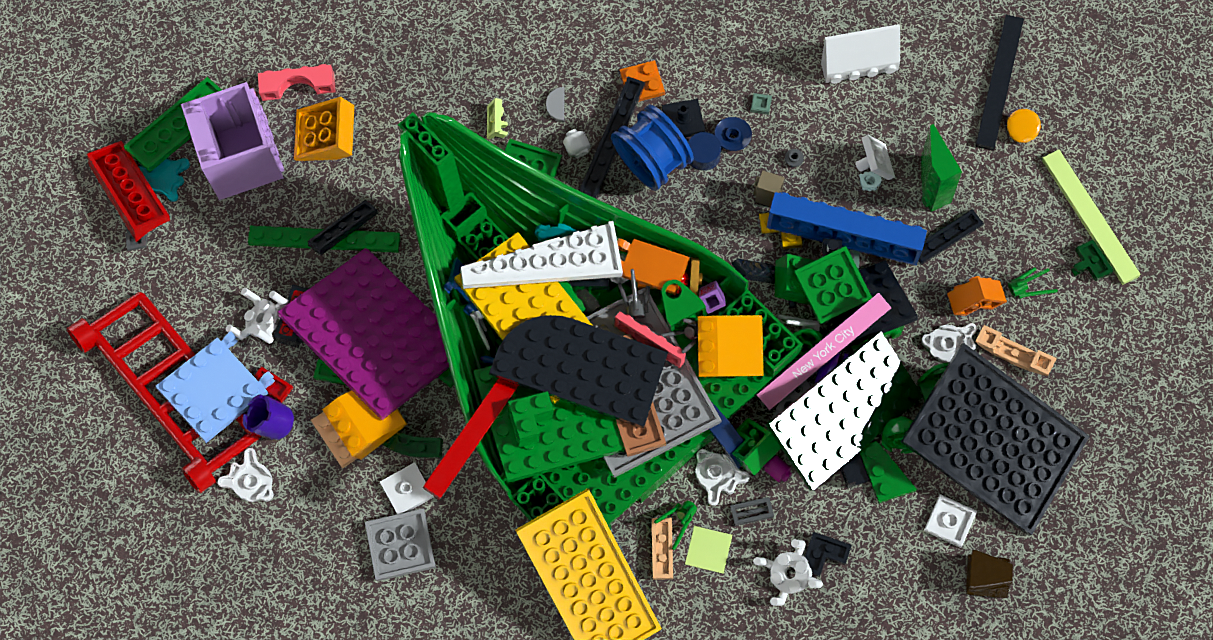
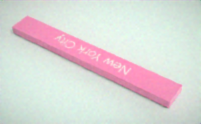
(823, 351)

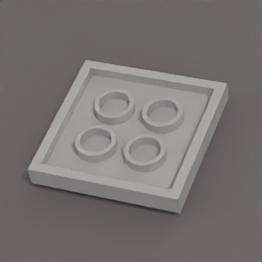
(400, 545)

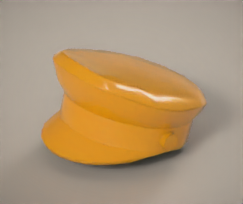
(1023, 125)

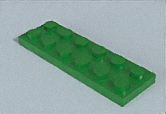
(167, 131)

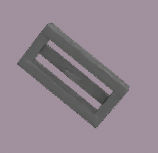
(749, 504)

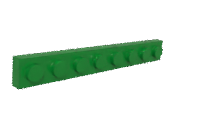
(298, 238)

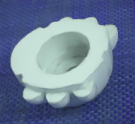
(870, 178)

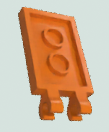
(652, 264)

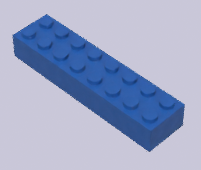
(855, 229)

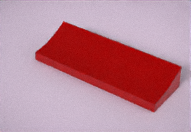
(127, 189)

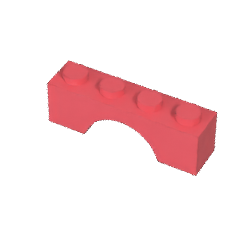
(274, 83)

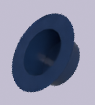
(706, 151)

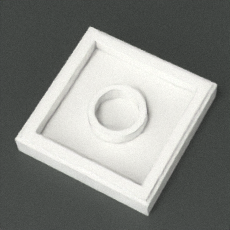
(950, 521)

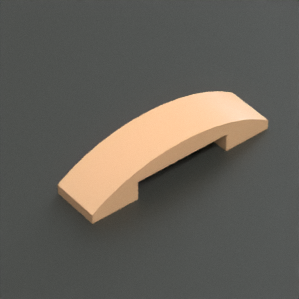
(1015, 353)

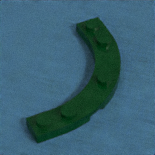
(415, 446)

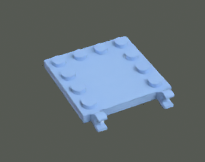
(213, 388)

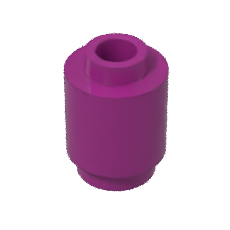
(778, 469)

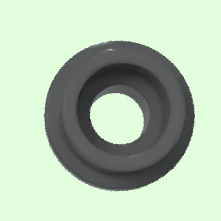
(794, 162)

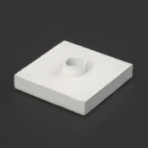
(406, 489)

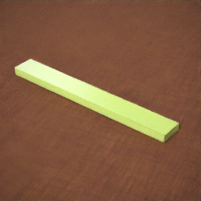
(1091, 217)

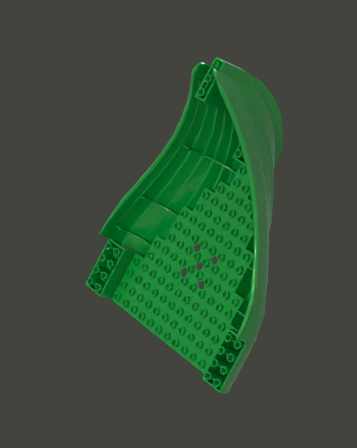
(477, 196)

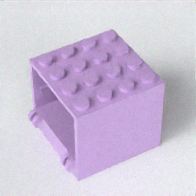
(233, 140)

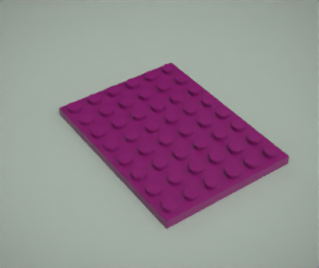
(370, 332)

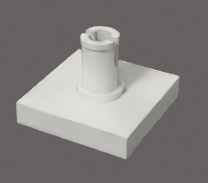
(876, 159)

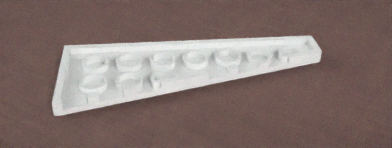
(573, 257)

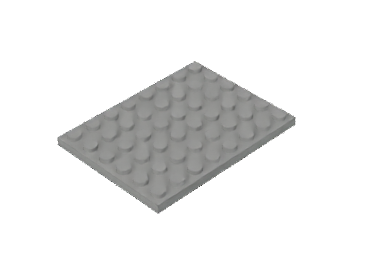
(679, 397)

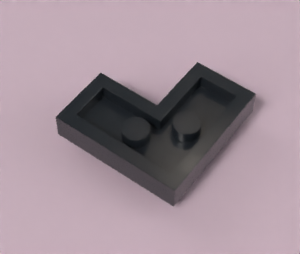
(823, 548)

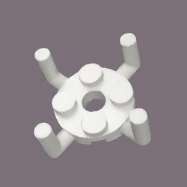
(263, 310)
(779, 572)

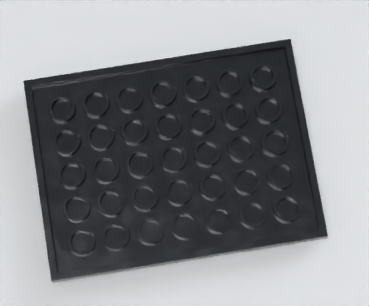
(995, 439)

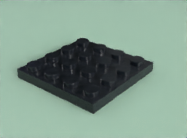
(881, 280)

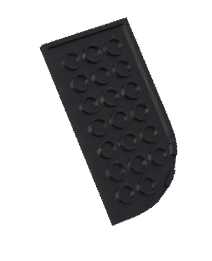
(582, 366)

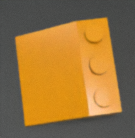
(324, 131)
(730, 346)
(359, 426)

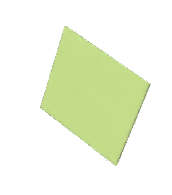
(708, 549)

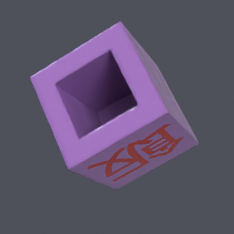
(712, 296)

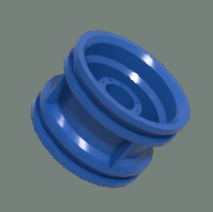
(652, 147)

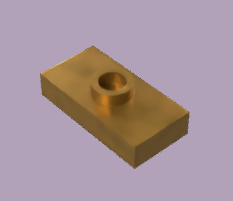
(695, 276)

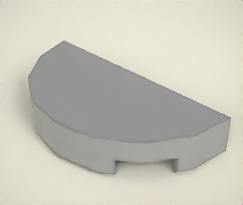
(556, 103)

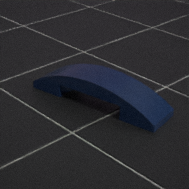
(727, 437)

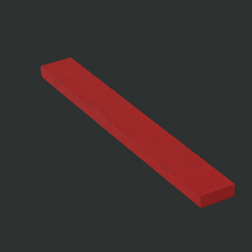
(469, 438)

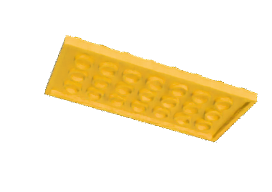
(513, 304)
(587, 573)

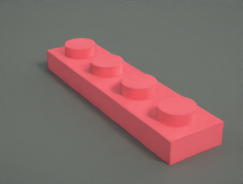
(644, 335)

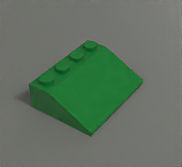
(938, 172)

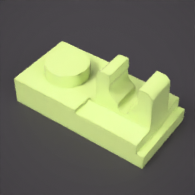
(494, 122)

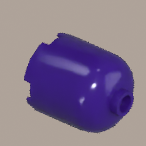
(268, 418)

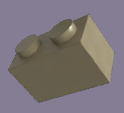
(766, 186)

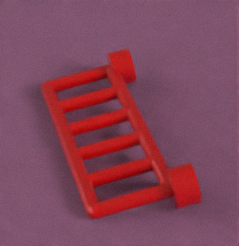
(87, 336)

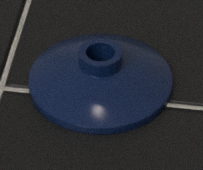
(736, 127)

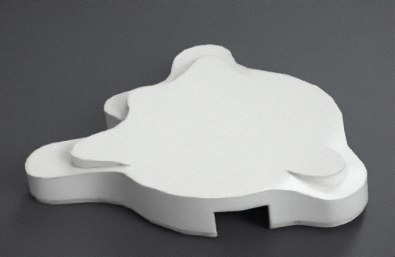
(947, 339)
(717, 474)
(250, 480)

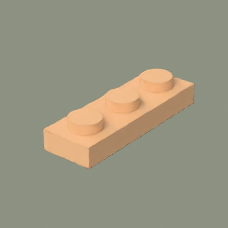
(332, 440)
(662, 549)

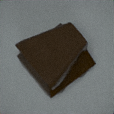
(988, 575)

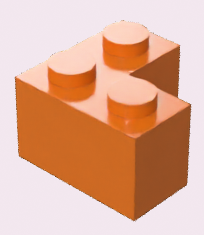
(976, 294)

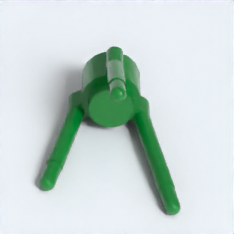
(1019, 285)
(684, 513)

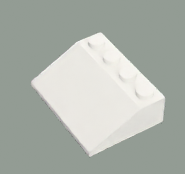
(861, 54)

